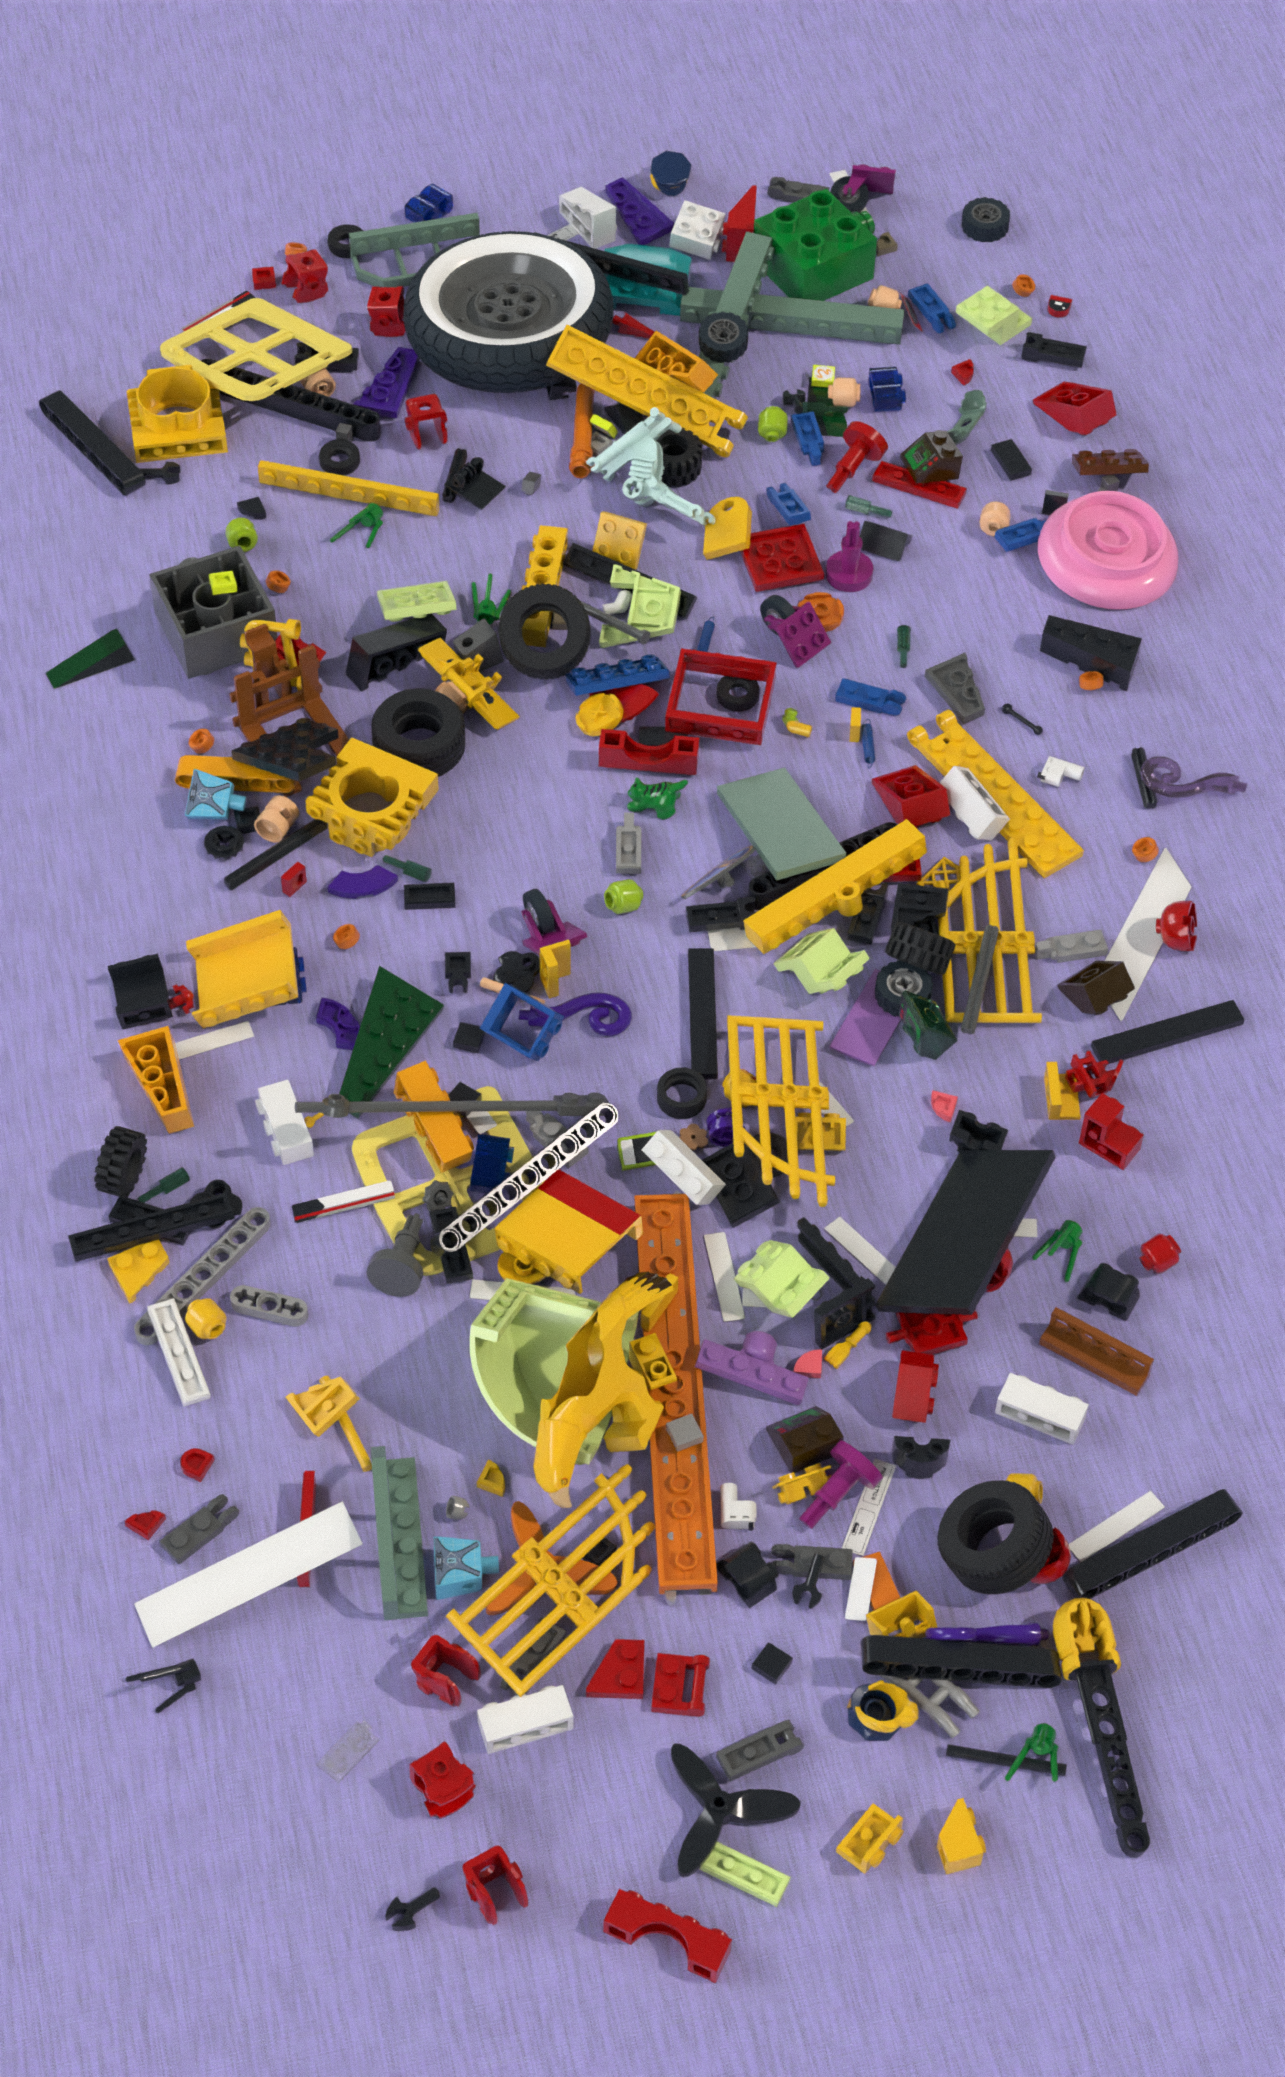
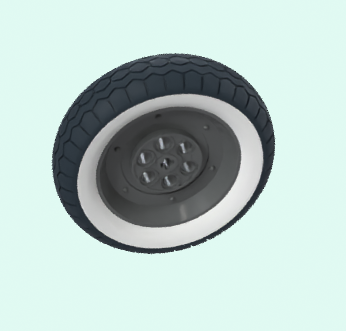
(497, 306)

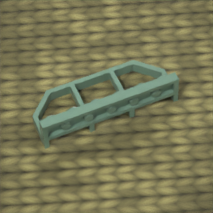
(406, 236)
(404, 1515)

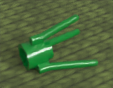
(368, 517)
(487, 608)
(1066, 1237)
(1041, 1743)

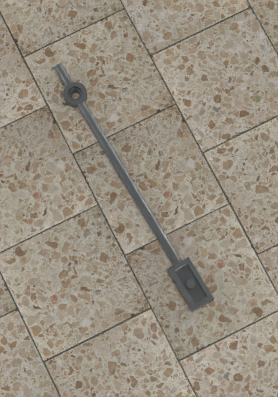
(565, 1105)

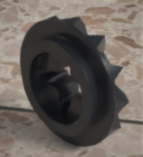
(227, 835)

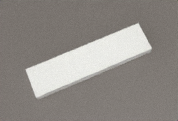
(178, 1352)

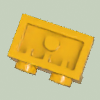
(833, 1132)

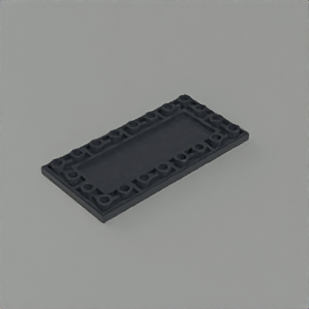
(965, 1232)

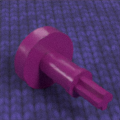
(850, 568)
(852, 1468)

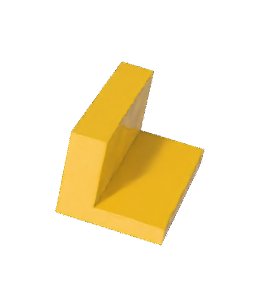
(554, 964)
(1061, 1101)

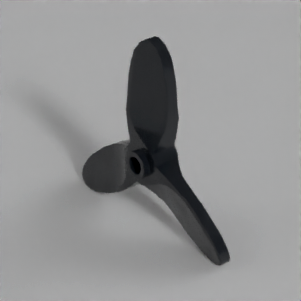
(720, 1808)

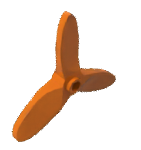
(524, 1527)

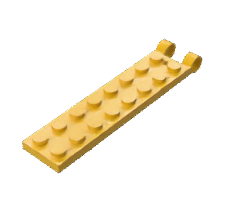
(643, 387)
(1036, 832)

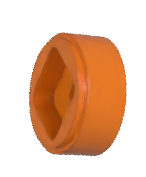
(294, 248)
(1023, 285)
(278, 581)
(1091, 680)
(201, 741)
(1145, 849)
(346, 936)

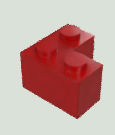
(1107, 1134)
(914, 1380)

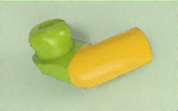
(793, 725)

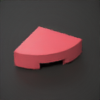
(943, 1105)
(810, 1364)

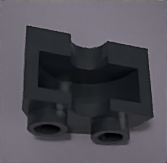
(972, 1135)
(1112, 1290)
(917, 1459)
(749, 1573)

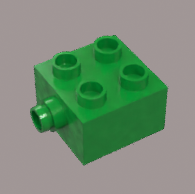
(819, 247)

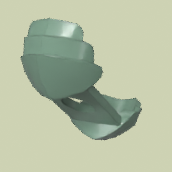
(972, 410)

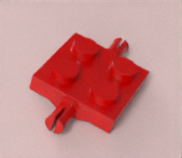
(931, 1332)

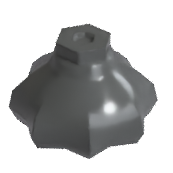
(437, 1196)

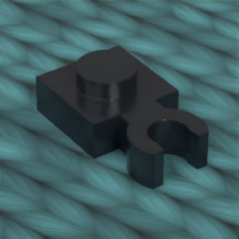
(457, 969)

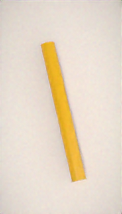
(352, 1437)

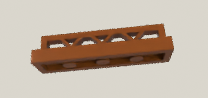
(1096, 1352)

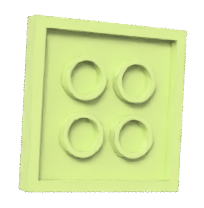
(416, 601)

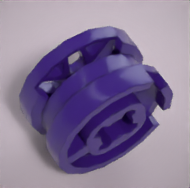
(720, 1127)

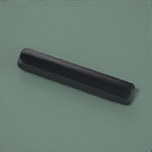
(458, 462)
(1148, 796)

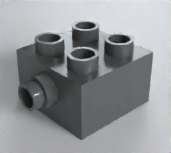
(203, 625)

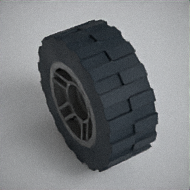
(985, 219)
(723, 337)

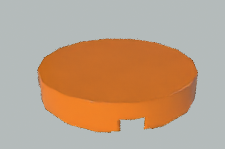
(827, 609)

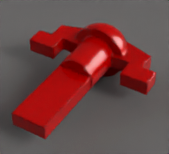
(185, 997)

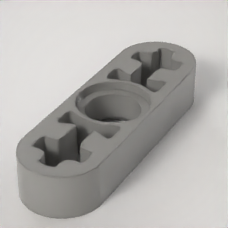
(263, 1296)

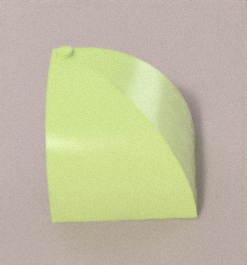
(523, 1353)

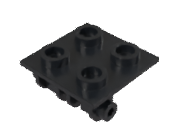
(475, 484)

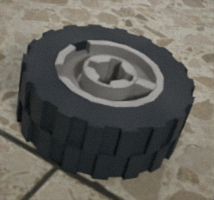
(893, 980)

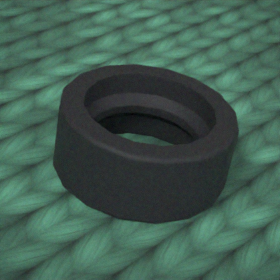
(678, 1076)

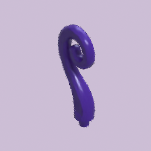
(567, 1009)
(1027, 1634)

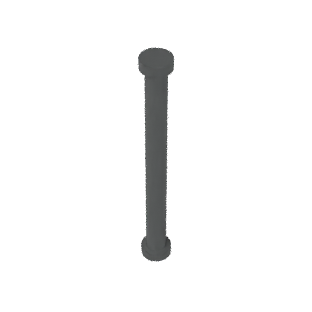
(641, 635)

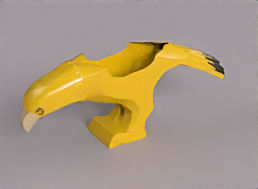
(593, 1385)

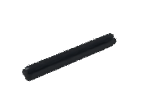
(274, 853)

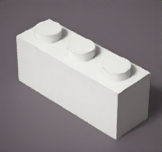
(973, 804)
(287, 1128)
(683, 1167)
(1041, 1408)
(525, 1719)

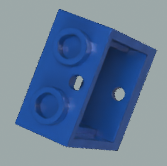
(502, 1008)

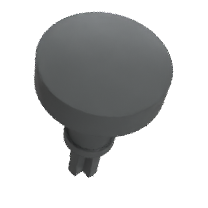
(396, 1269)

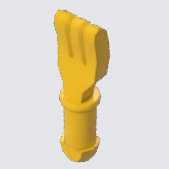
(841, 1351)

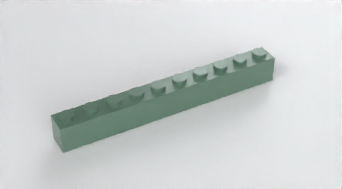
(740, 293)
(804, 316)

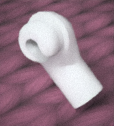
(620, 605)

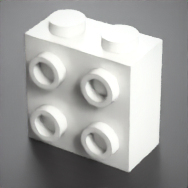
(697, 230)

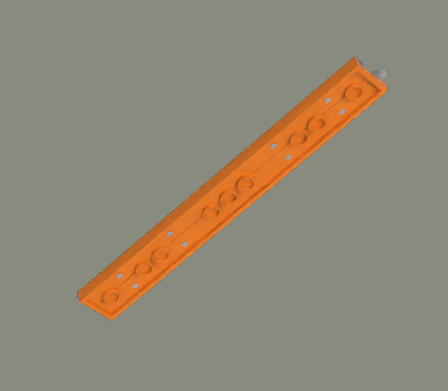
(678, 1478)

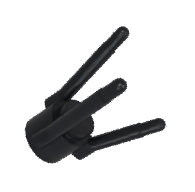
(183, 1673)

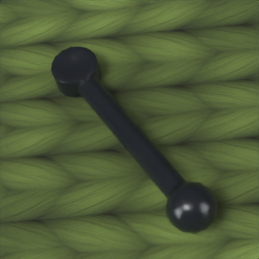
(1007, 708)

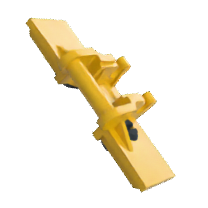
(471, 682)

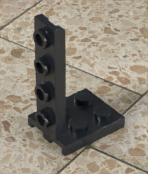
(854, 1304)

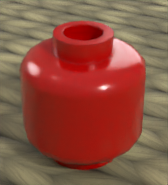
(1159, 1253)

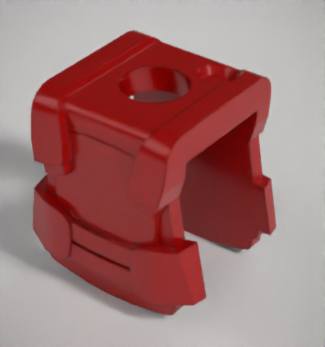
(308, 274)
(386, 311)
(416, 415)
(439, 1651)
(442, 1781)
(499, 1866)

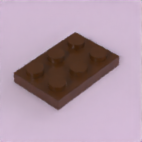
(1110, 462)

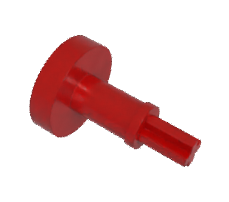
(863, 443)

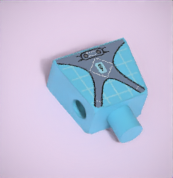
(212, 797)
(460, 1566)

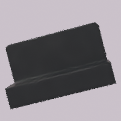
(884, 540)

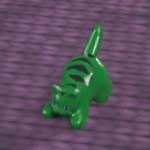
(655, 796)

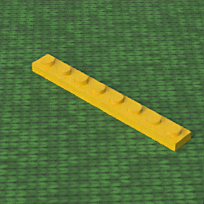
(348, 488)

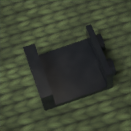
(140, 991)

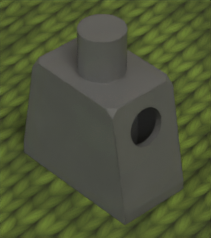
(479, 640)

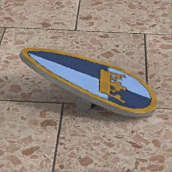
(720, 872)

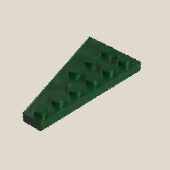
(389, 1031)

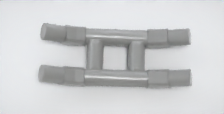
(931, 1705)

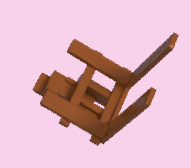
(253, 695)

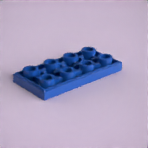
(618, 675)

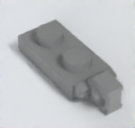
(628, 846)
(1072, 946)
(546, 1129)

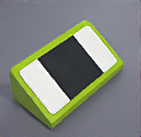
(631, 1152)

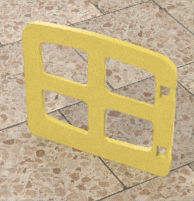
(263, 311)
(391, 1211)

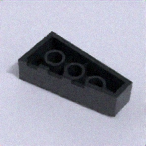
(390, 648)
(1092, 649)

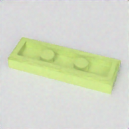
(746, 1874)

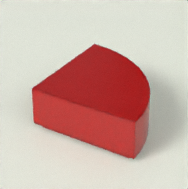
(963, 371)
(145, 1523)

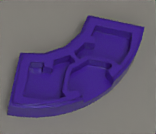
(362, 884)
(339, 1021)

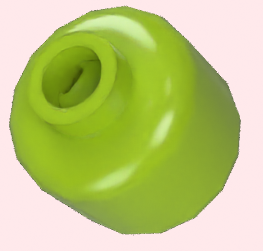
(772, 423)
(241, 533)
(623, 896)

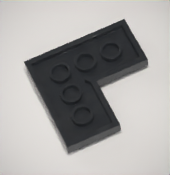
(290, 750)

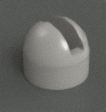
(456, 1507)

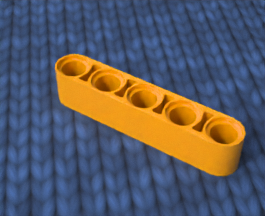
(240, 774)

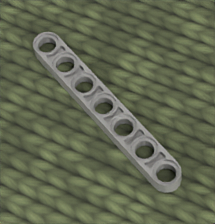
(209, 1264)

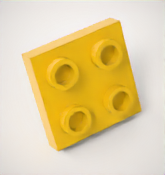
(619, 538)

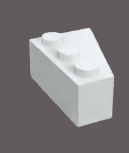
(589, 216)

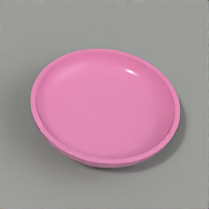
(1108, 551)

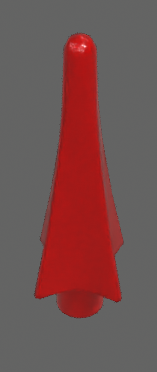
(631, 326)

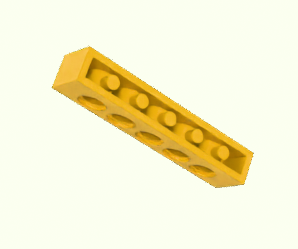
(545, 568)

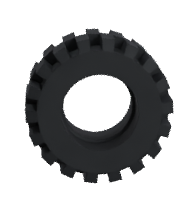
(680, 457)
(920, 948)

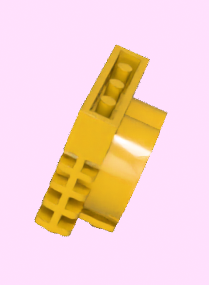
(179, 432)
(365, 770)

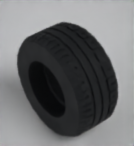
(538, 599)
(421, 710)
(1012, 1561)

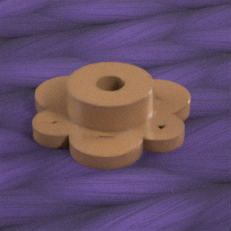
(694, 1136)

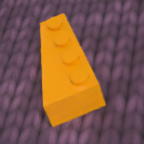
(676, 362)
(158, 1070)
(442, 1129)

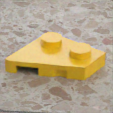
(138, 1267)
(323, 1404)

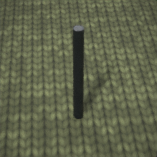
(1002, 1759)

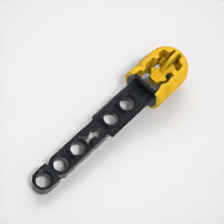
(1093, 1676)

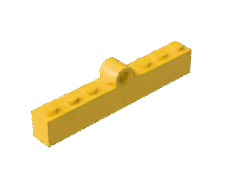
(835, 887)

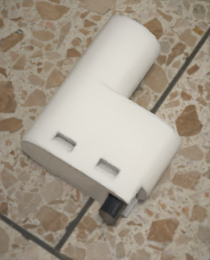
(1056, 769)
(736, 1513)

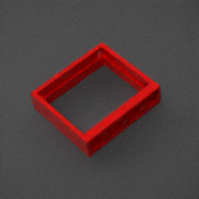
(717, 726)

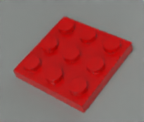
(781, 558)

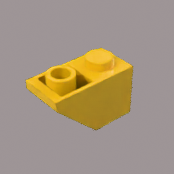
(651, 1361)
(958, 1842)

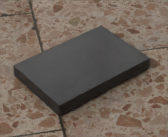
(744, 1190)

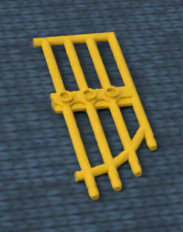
(1008, 942)
(779, 1095)
(554, 1581)

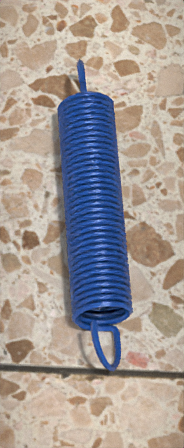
(706, 636)
(868, 743)

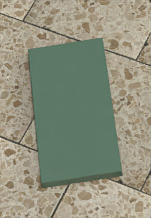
(781, 823)

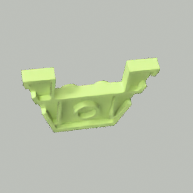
(652, 607)

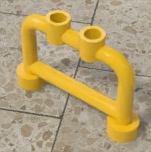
(288, 631)

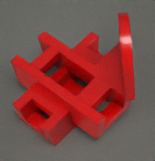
(1085, 1081)

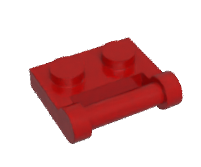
(670, 1684)

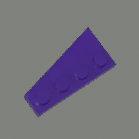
(638, 213)
(391, 385)

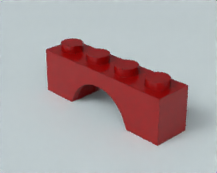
(622, 752)
(634, 1917)

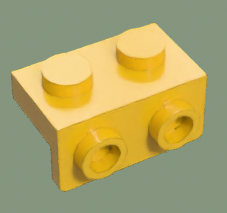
(870, 1837)

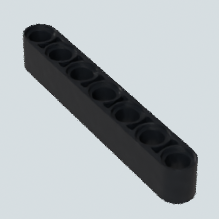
(92, 442)
(768, 889)
(1152, 1545)
(960, 1661)

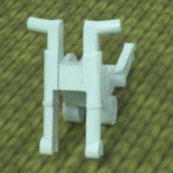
(647, 466)

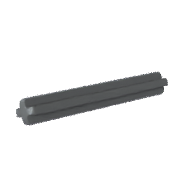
(979, 979)

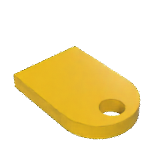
(730, 530)

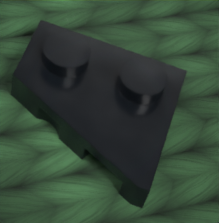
(919, 904)

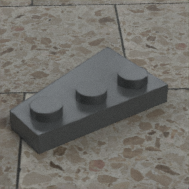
(956, 686)

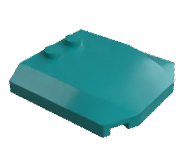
(635, 293)

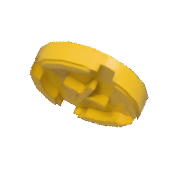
(599, 713)

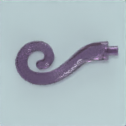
(1218, 782)

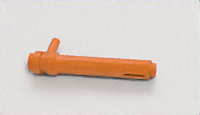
(582, 435)

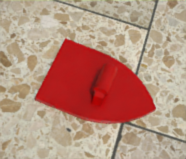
(633, 699)

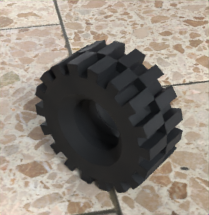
(120, 1161)

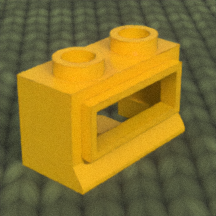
(901, 1615)

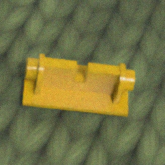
(792, 1486)

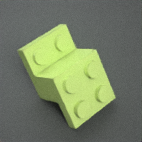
(993, 315)
(822, 961)
(780, 1278)

